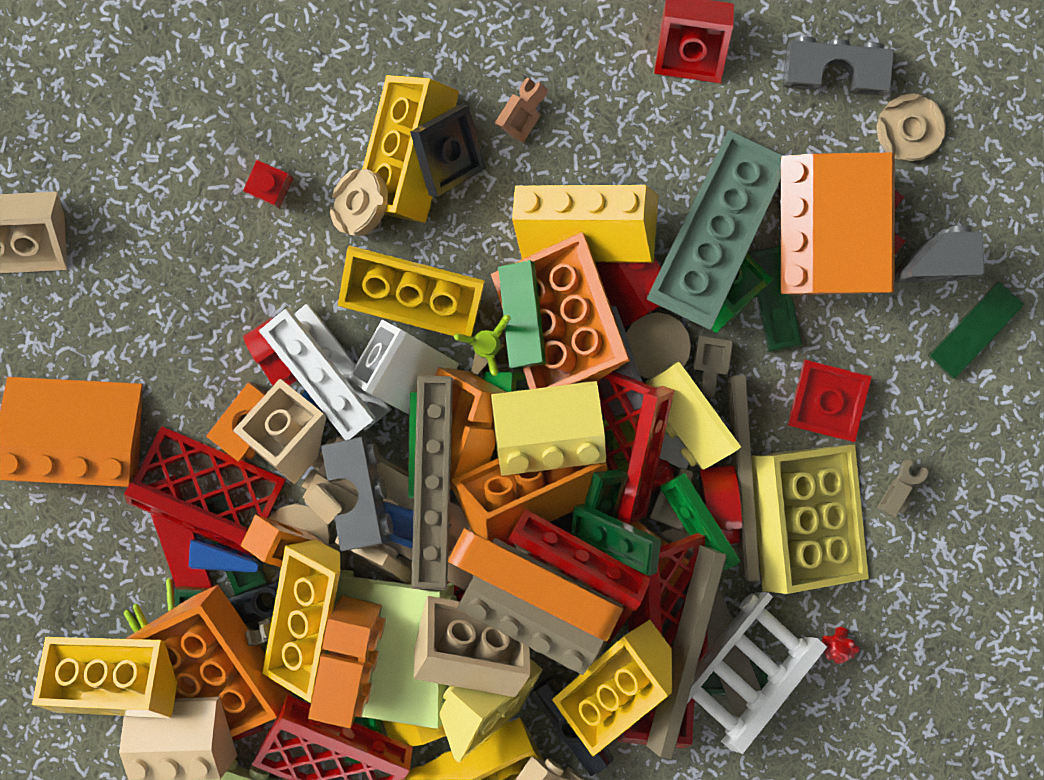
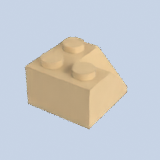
(284, 430)

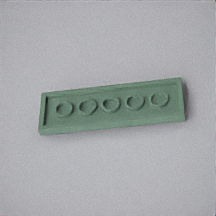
(718, 230)

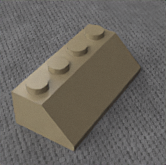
(529, 623)

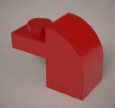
(267, 357)
(722, 498)

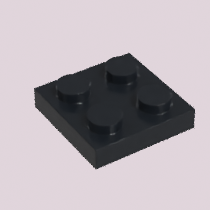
(448, 150)

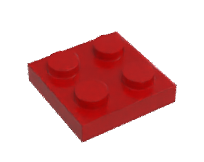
(829, 400)

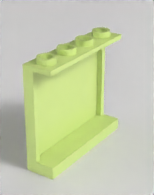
(394, 690)

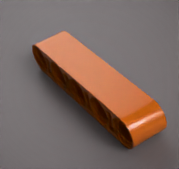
(535, 585)

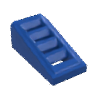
(217, 557)

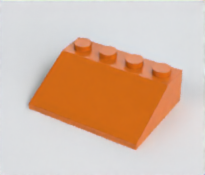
(838, 223)
(575, 316)
(70, 431)
(214, 659)

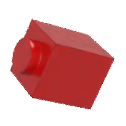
(268, 184)

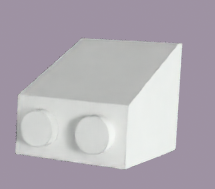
(393, 364)

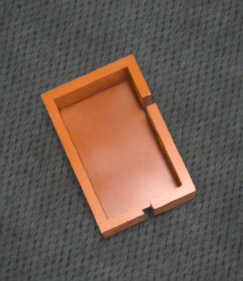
(472, 421)
(345, 673)

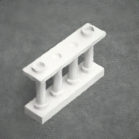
(323, 370)
(782, 677)

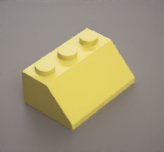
(694, 419)
(548, 428)
(476, 715)

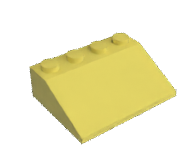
(808, 519)

